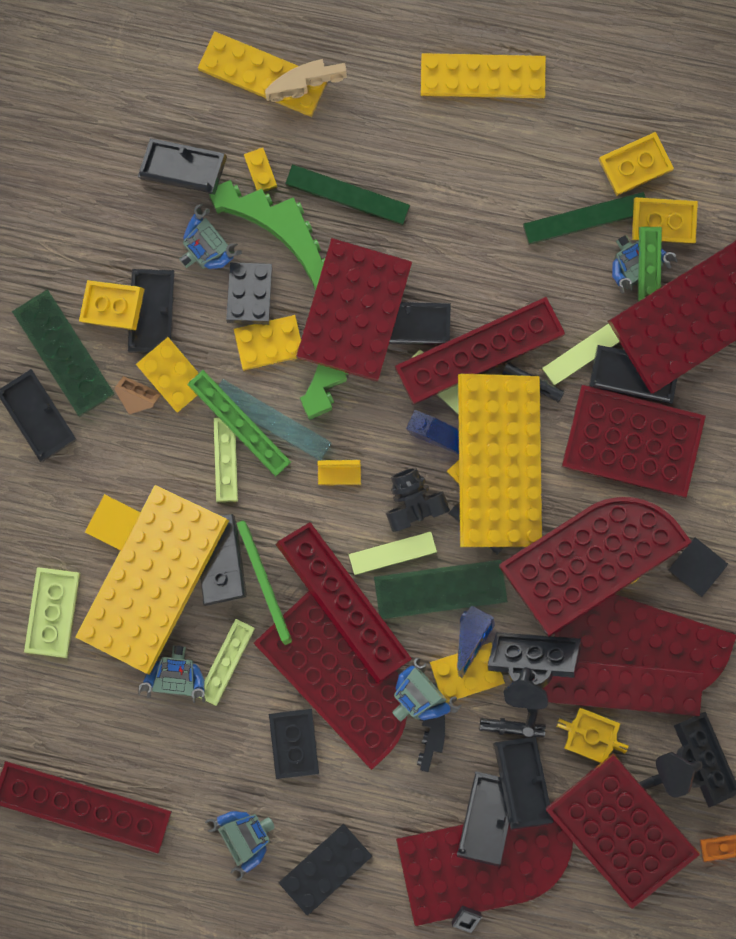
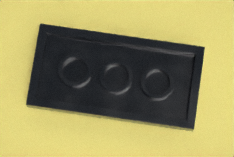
(325, 869)

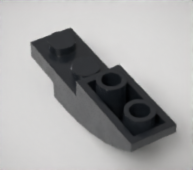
(433, 740)

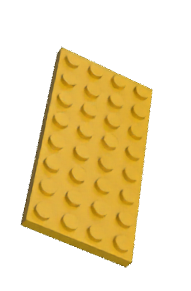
(499, 460)
(152, 579)

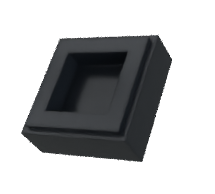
(466, 919)

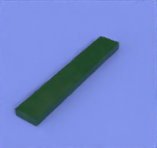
(347, 194)
(580, 219)

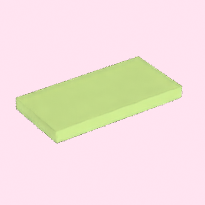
(52, 612)

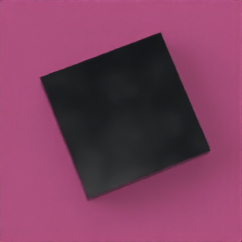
(698, 567)

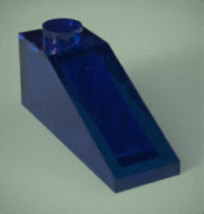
(434, 431)
(474, 631)

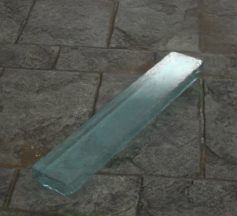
(277, 422)

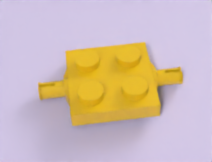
(592, 735)

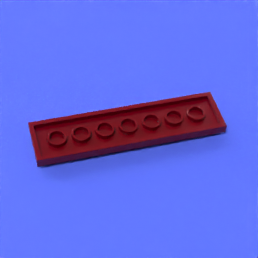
(479, 350)
(343, 602)
(629, 688)
(83, 807)

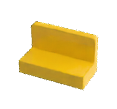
(339, 472)

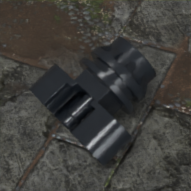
(409, 488)

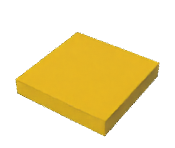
(113, 522)

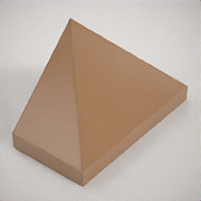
(135, 395)

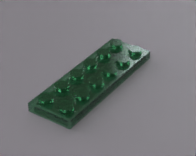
(63, 353)
(440, 589)

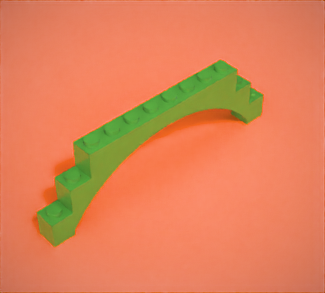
(287, 225)

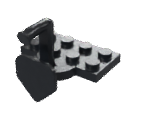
(532, 658)
(695, 764)

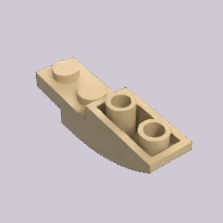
(295, 81)

